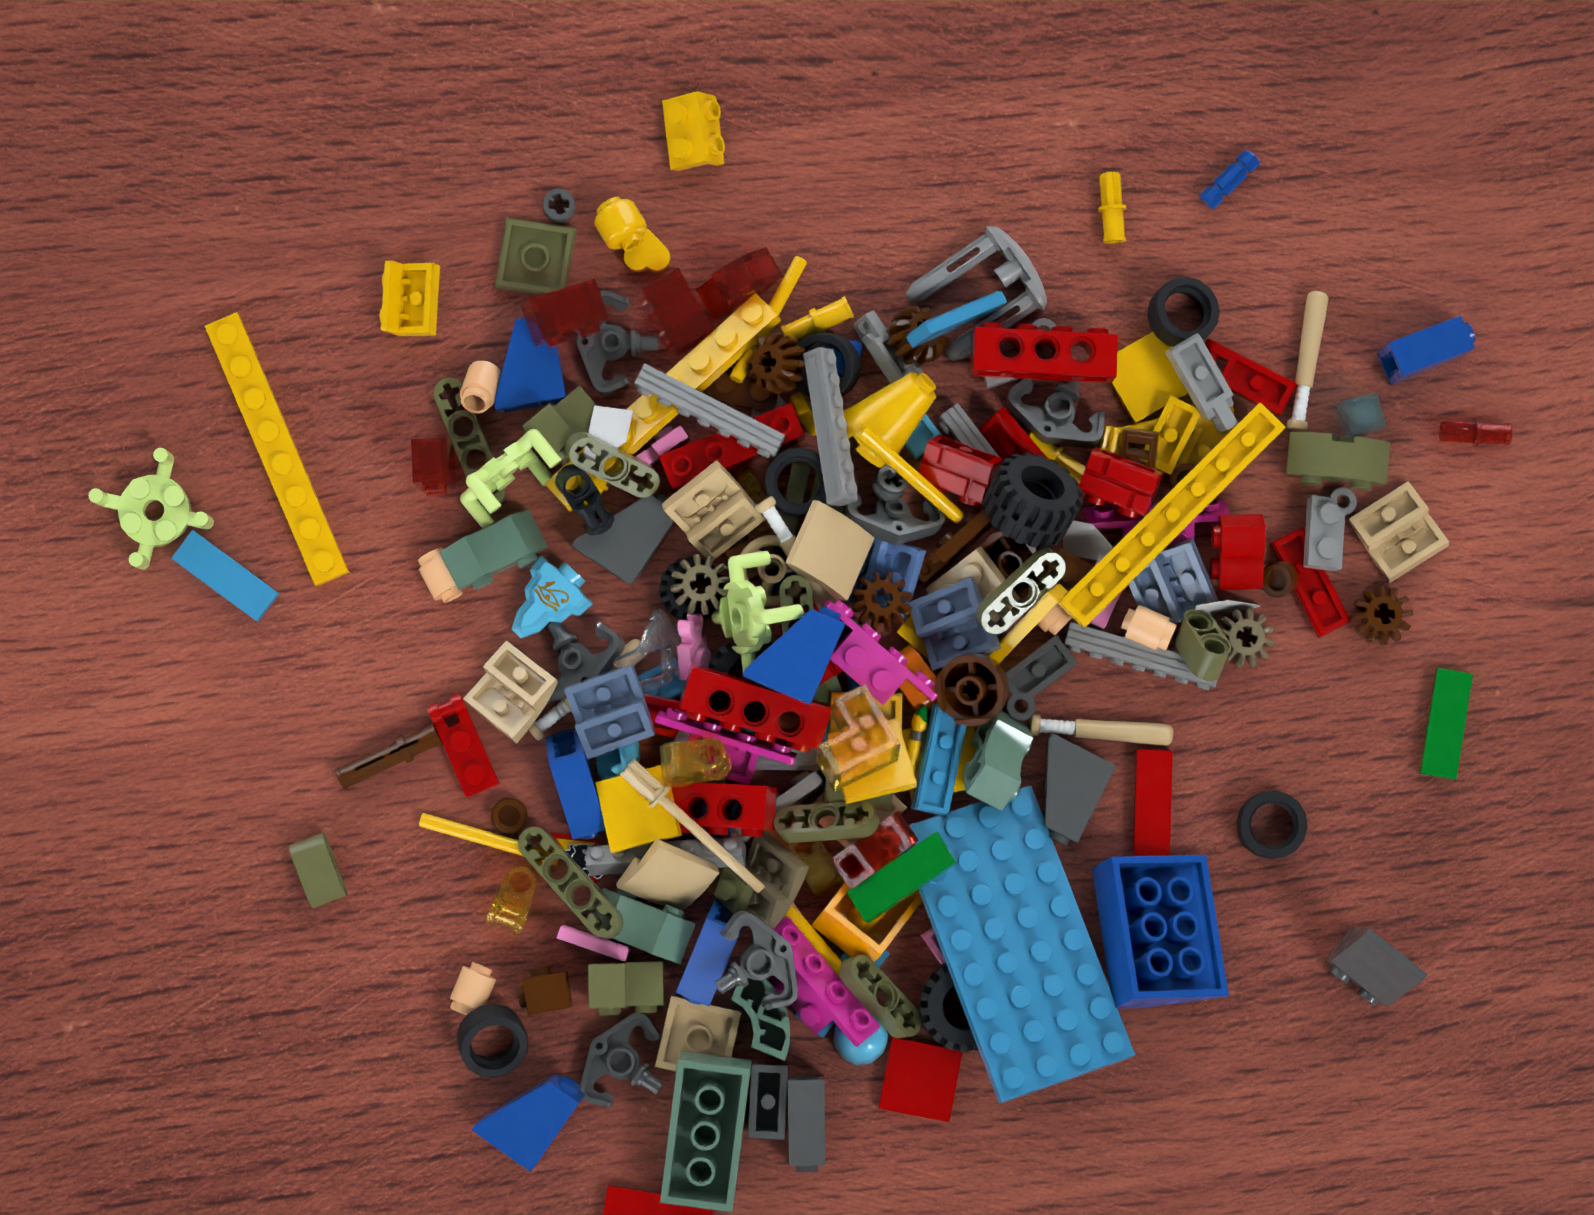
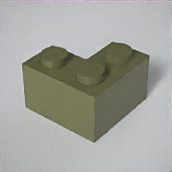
(559, 422)
(626, 984)

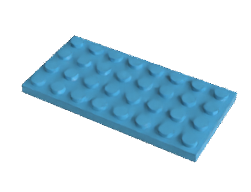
(1020, 950)

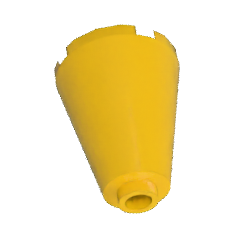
(891, 413)

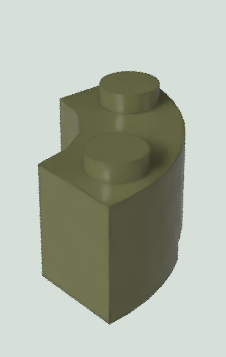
(1343, 459)

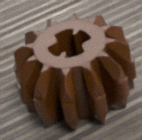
(904, 323)
(777, 363)
(1389, 605)
(873, 610)

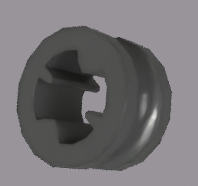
(551, 213)
(888, 492)

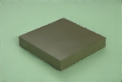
(535, 257)

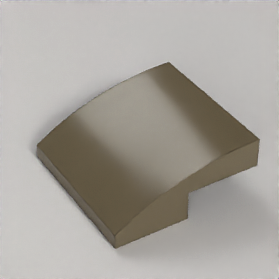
(779, 872)

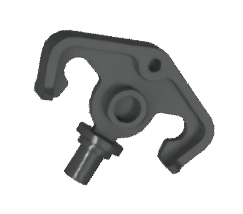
(611, 345)
(1054, 417)
(894, 520)
(577, 661)
(765, 957)
(614, 1056)

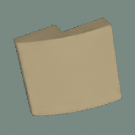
(713, 511)
(1398, 532)
(830, 550)
(511, 691)
(668, 876)

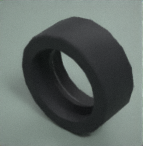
(1196, 291)
(847, 350)
(775, 467)
(1298, 818)
(497, 1064)

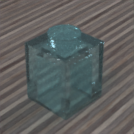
(1361, 416)

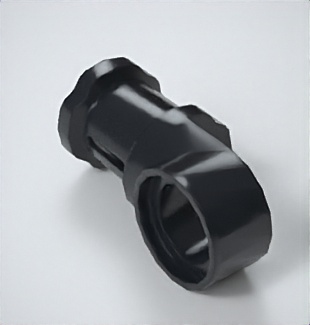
(585, 492)

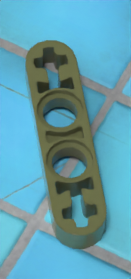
(467, 444)
(573, 879)

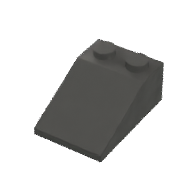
(1373, 966)

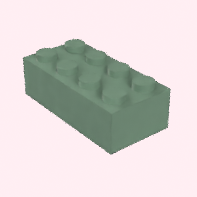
(706, 1131)

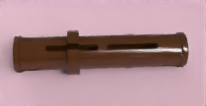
(402, 750)

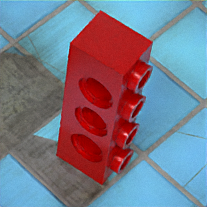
(989, 362)
(690, 460)
(704, 681)
(756, 801)

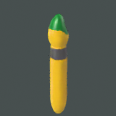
(919, 724)

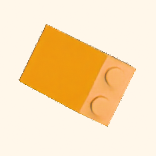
(848, 930)

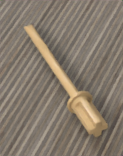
(656, 793)

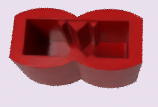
(1239, 552)

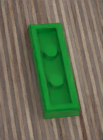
(1446, 723)
(902, 877)

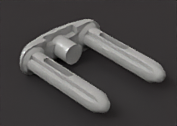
(1016, 267)

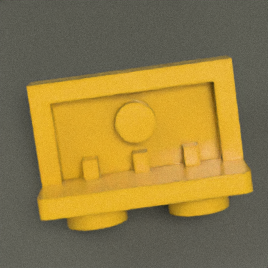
(693, 131)
(410, 298)

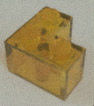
(864, 741)

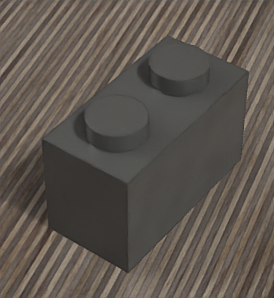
(768, 1100)

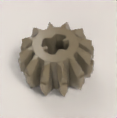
(690, 578)
(1254, 631)

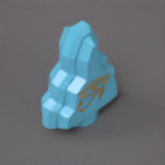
(550, 597)

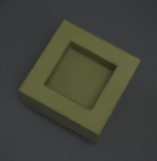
(733, 891)

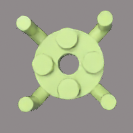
(500, 472)
(133, 504)
(743, 609)

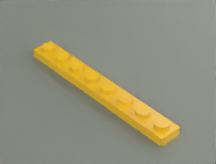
(696, 370)
(276, 449)
(1171, 515)

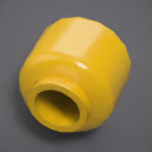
(620, 224)

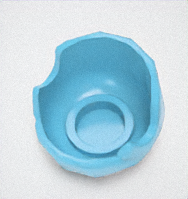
(615, 761)
(866, 1052)

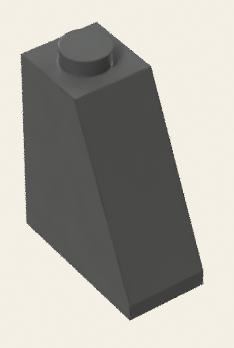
(630, 541)
(1071, 788)
(806, 1122)

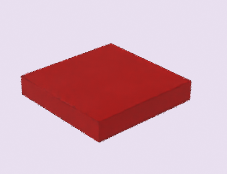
(920, 1079)

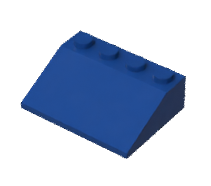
(1159, 930)

